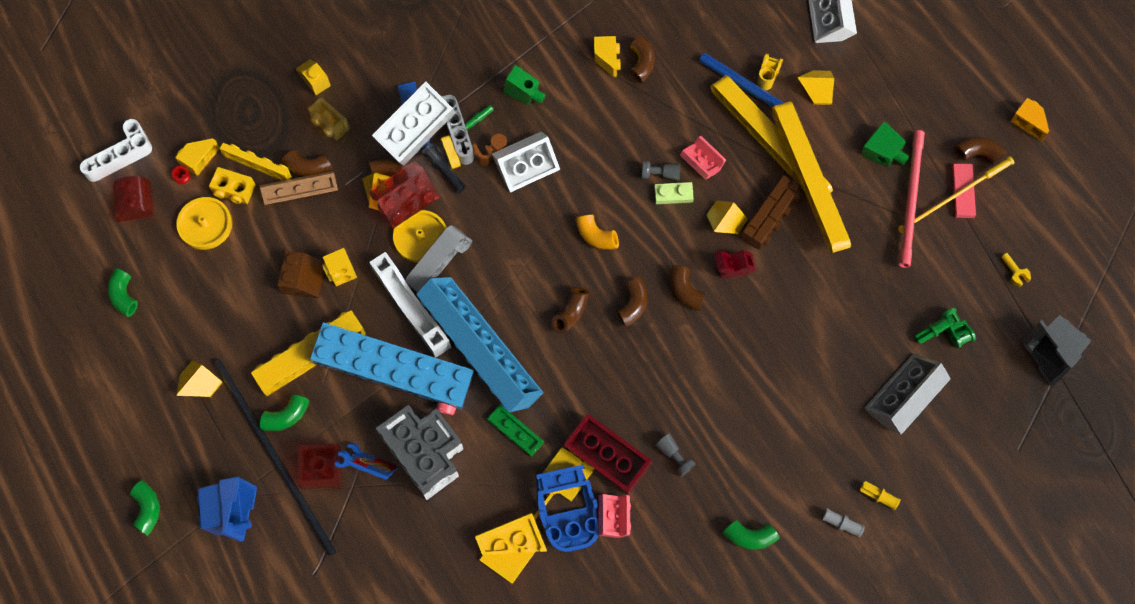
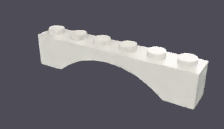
(410, 306)

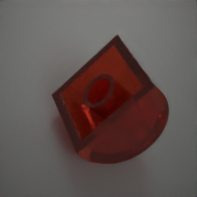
(133, 198)

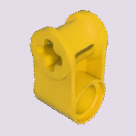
(769, 69)

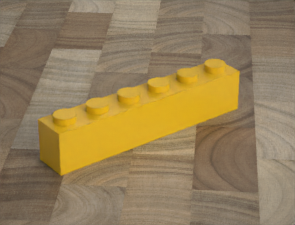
(296, 360)

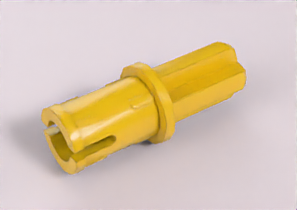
(880, 495)

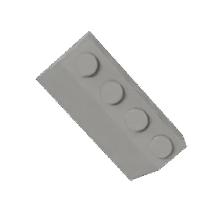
(908, 393)

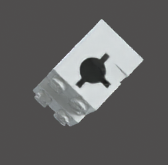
(414, 123)

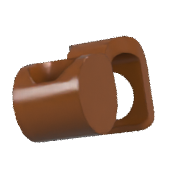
(498, 142)

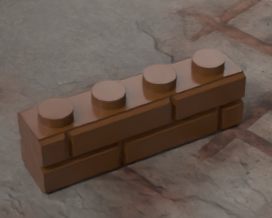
(771, 212)

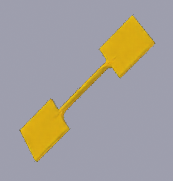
(512, 564)

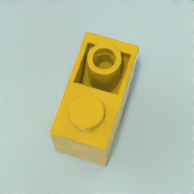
(605, 54)

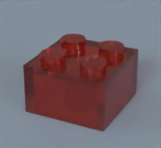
(318, 466)

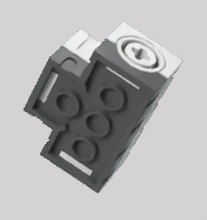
(423, 448)

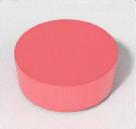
(445, 408)

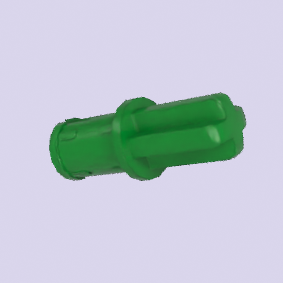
(934, 329)

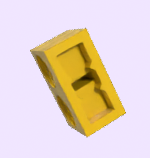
(234, 182)
(338, 267)

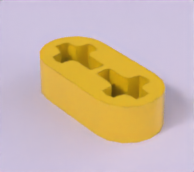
(450, 152)

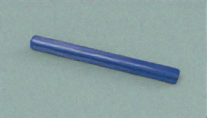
(739, 80)

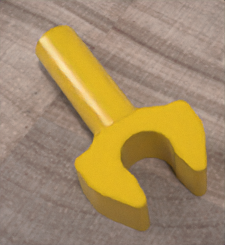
(1025, 273)

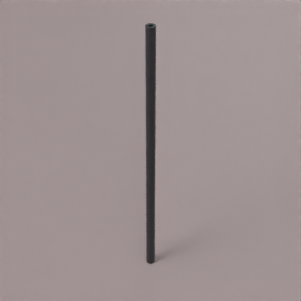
(275, 458)

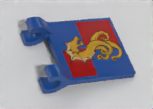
(366, 462)

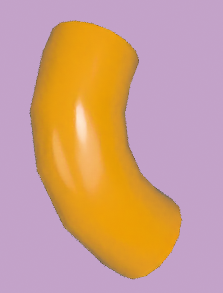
(594, 235)

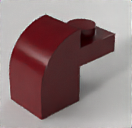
(734, 264)

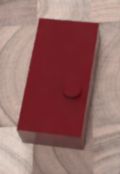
(608, 454)

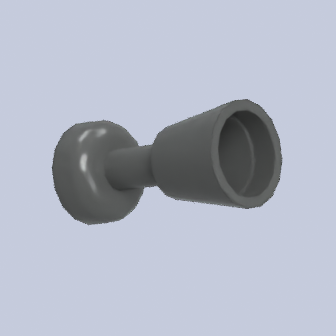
(669, 171)
(670, 449)

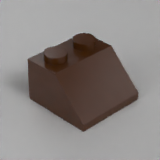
(301, 275)

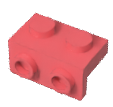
(703, 158)
(614, 515)

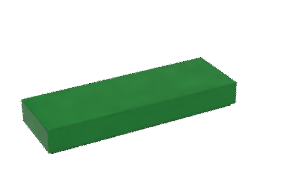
(515, 430)

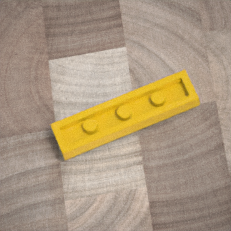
(251, 160)

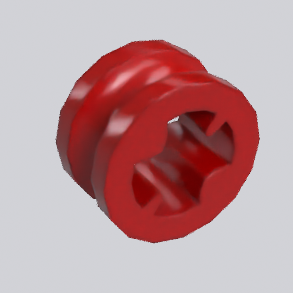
(185, 177)

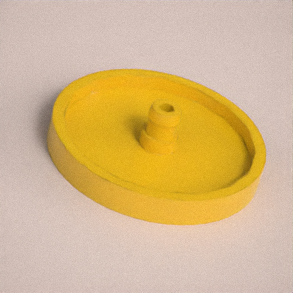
(204, 223)
(417, 235)

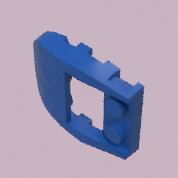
(573, 528)

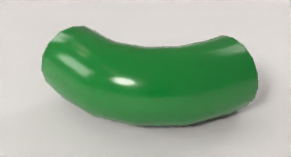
(118, 293)
(286, 417)
(148, 507)
(751, 539)

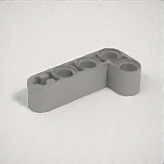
(459, 129)
(438, 257)

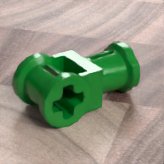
(960, 332)

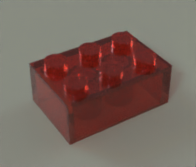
(404, 194)

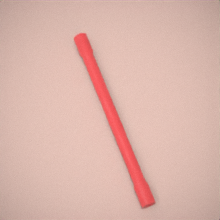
(906, 250)

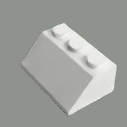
(832, 20)
(526, 161)

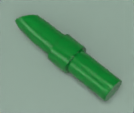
(478, 117)

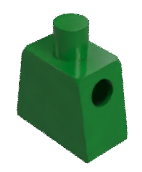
(523, 87)
(885, 147)

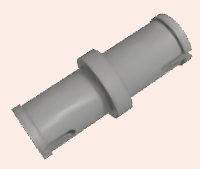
(843, 523)

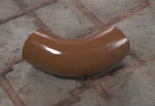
(645, 59)
(980, 146)
(386, 166)
(306, 167)
(683, 290)
(636, 304)
(572, 311)

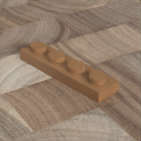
(299, 187)

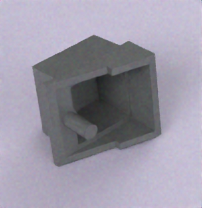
(1055, 347)

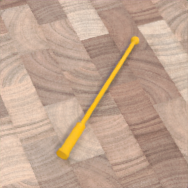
(988, 174)

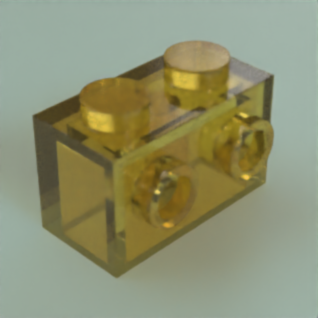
(328, 119)

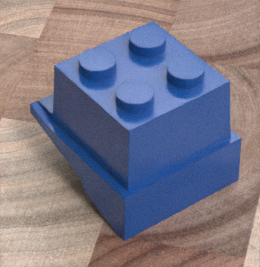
(227, 507)

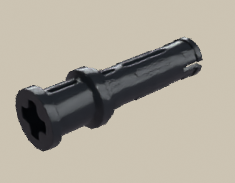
(439, 162)

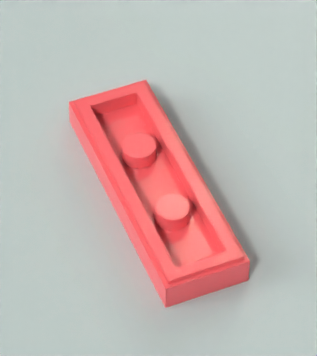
(966, 201)

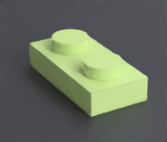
(674, 193)

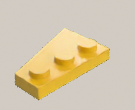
(512, 537)

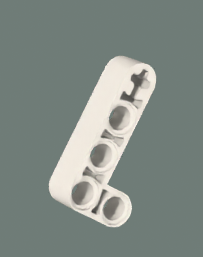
(90, 166)

